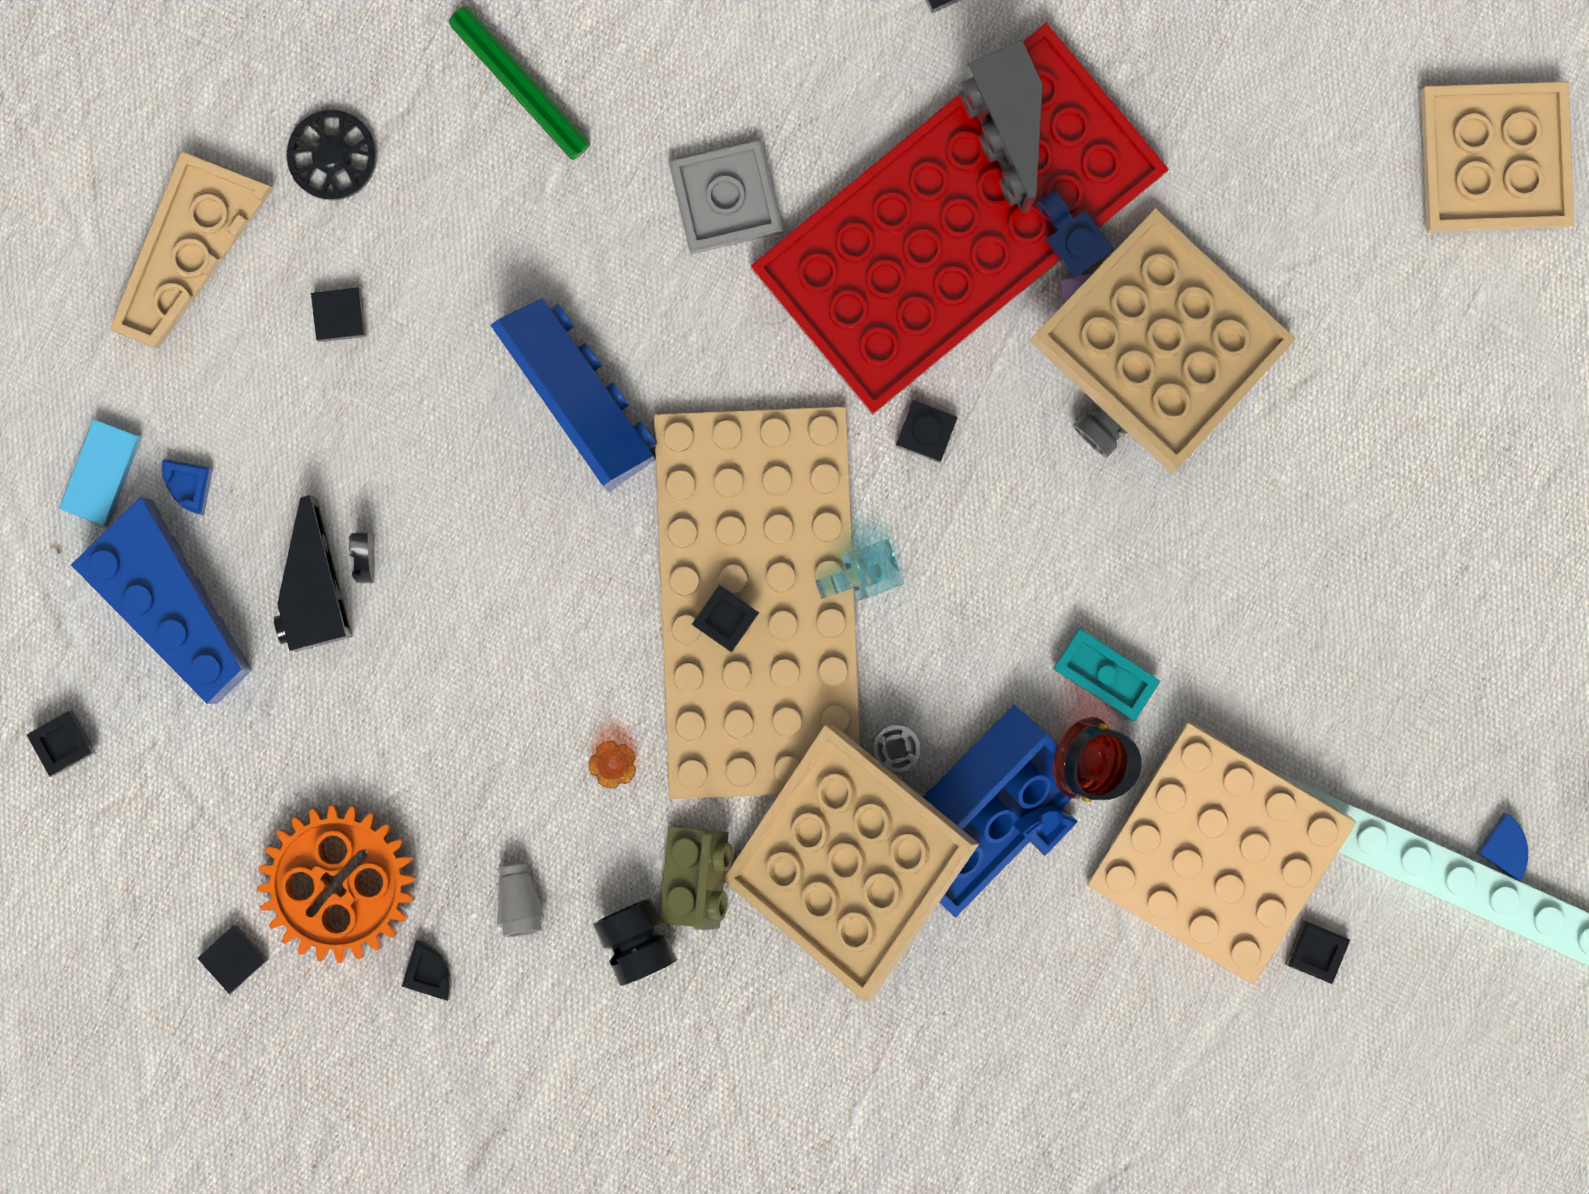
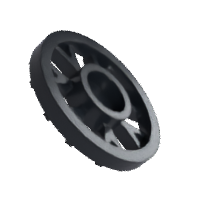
(331, 155)

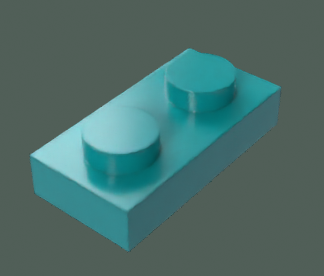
(1106, 675)

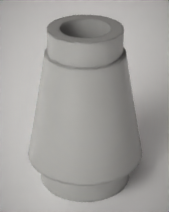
(517, 902)

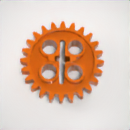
(306, 854)

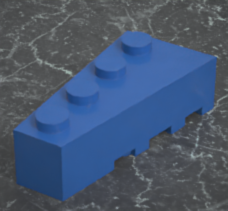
(155, 591)

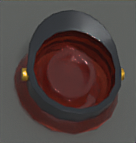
(1095, 762)

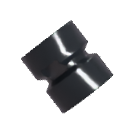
(635, 942)

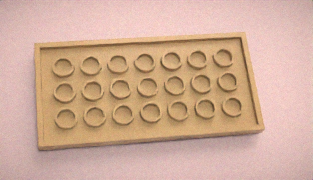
(763, 514)

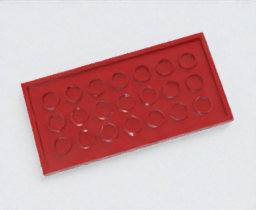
(928, 240)

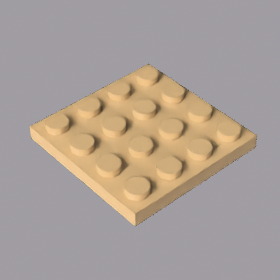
(1163, 340)
(1221, 852)
(850, 862)

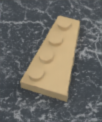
(188, 239)

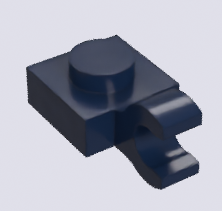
(1076, 240)

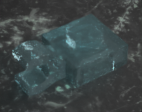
(867, 572)

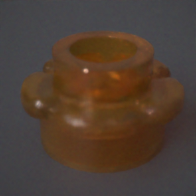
(613, 777)

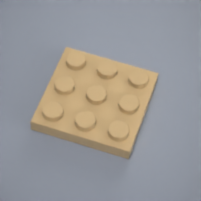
(1497, 157)

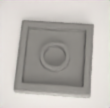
(725, 196)

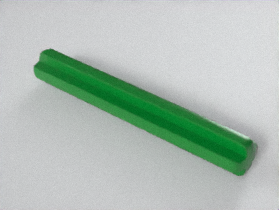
(519, 82)

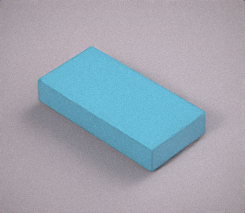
(100, 473)

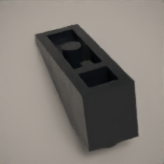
(310, 590)

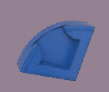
(187, 484)
(1045, 826)
(1506, 847)

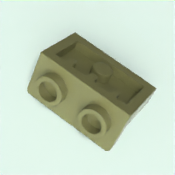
(695, 877)

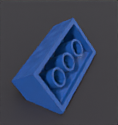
(574, 393)
(989, 792)

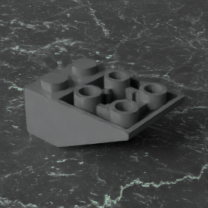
(1007, 101)

